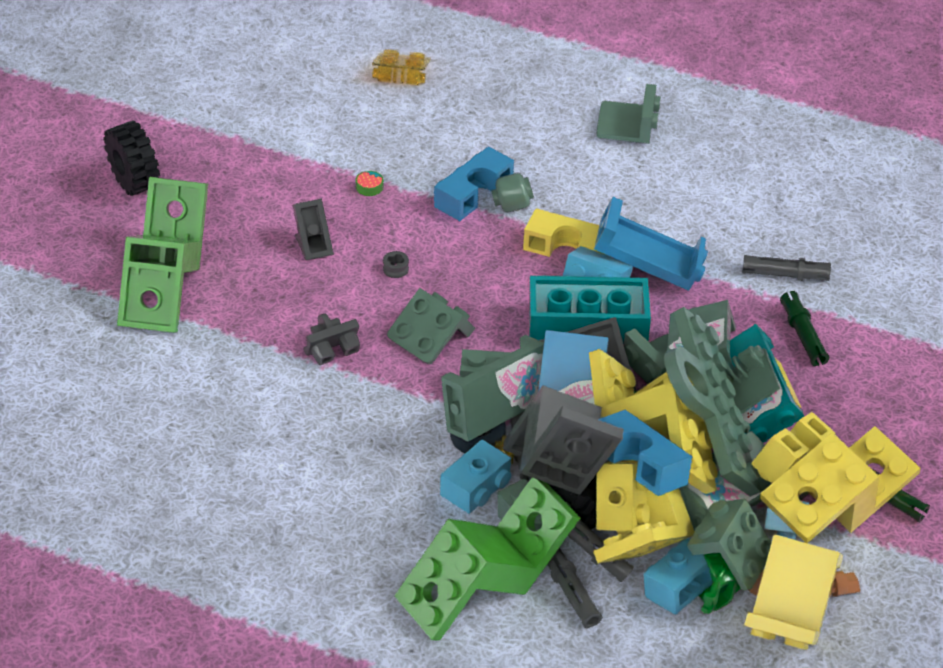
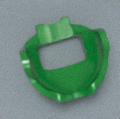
(723, 584)

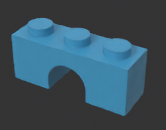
(459, 191)
(660, 462)

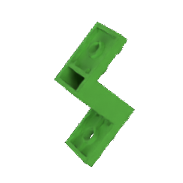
(162, 255)
(486, 557)

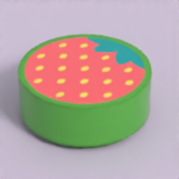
(369, 183)

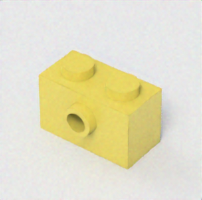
(620, 498)

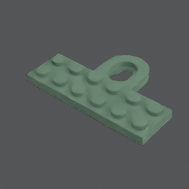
(711, 398)

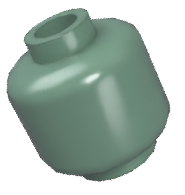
(512, 192)

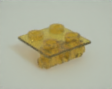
(389, 59)

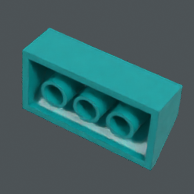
(578, 301)

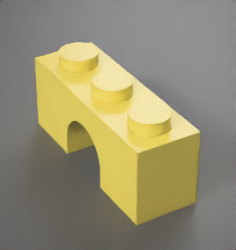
(550, 230)
(790, 446)

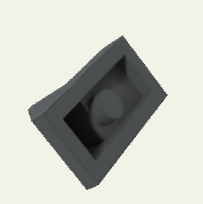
(312, 229)

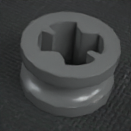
(401, 261)

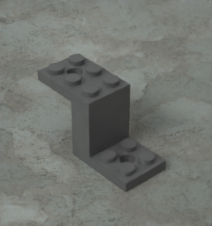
(562, 440)

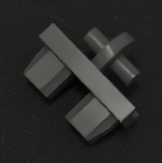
(331, 334)

